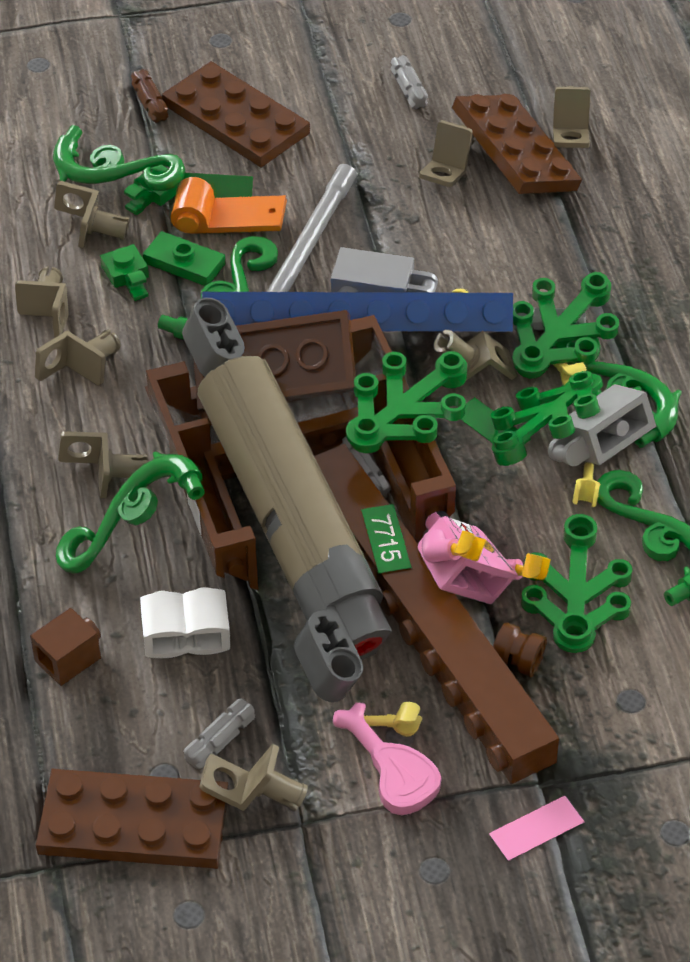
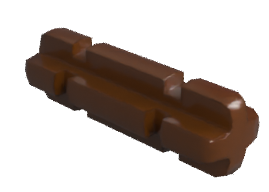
(149, 95)

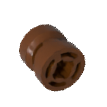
(520, 649)

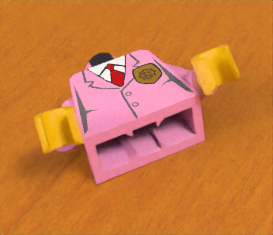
(468, 562)

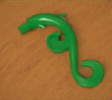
(110, 166)
(268, 258)
(627, 376)
(125, 506)
(660, 528)

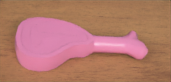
(406, 775)

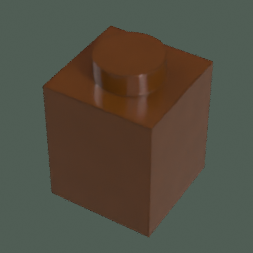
(66, 646)

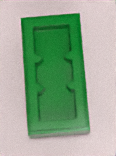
(184, 258)

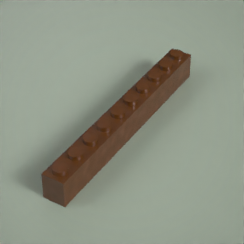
(447, 638)

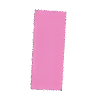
(536, 828)

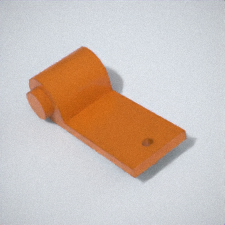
(199, 211)

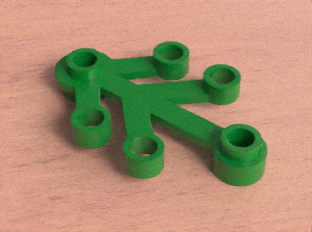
(594, 292)
(579, 390)
(370, 431)
(579, 535)

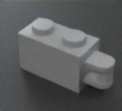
(378, 272)
(621, 421)

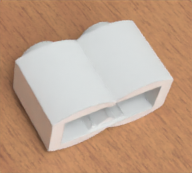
(185, 623)

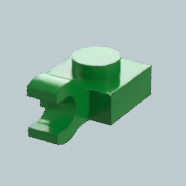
(143, 195)
(126, 268)

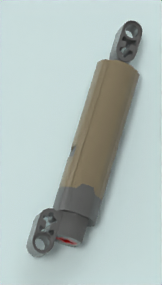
(290, 504)

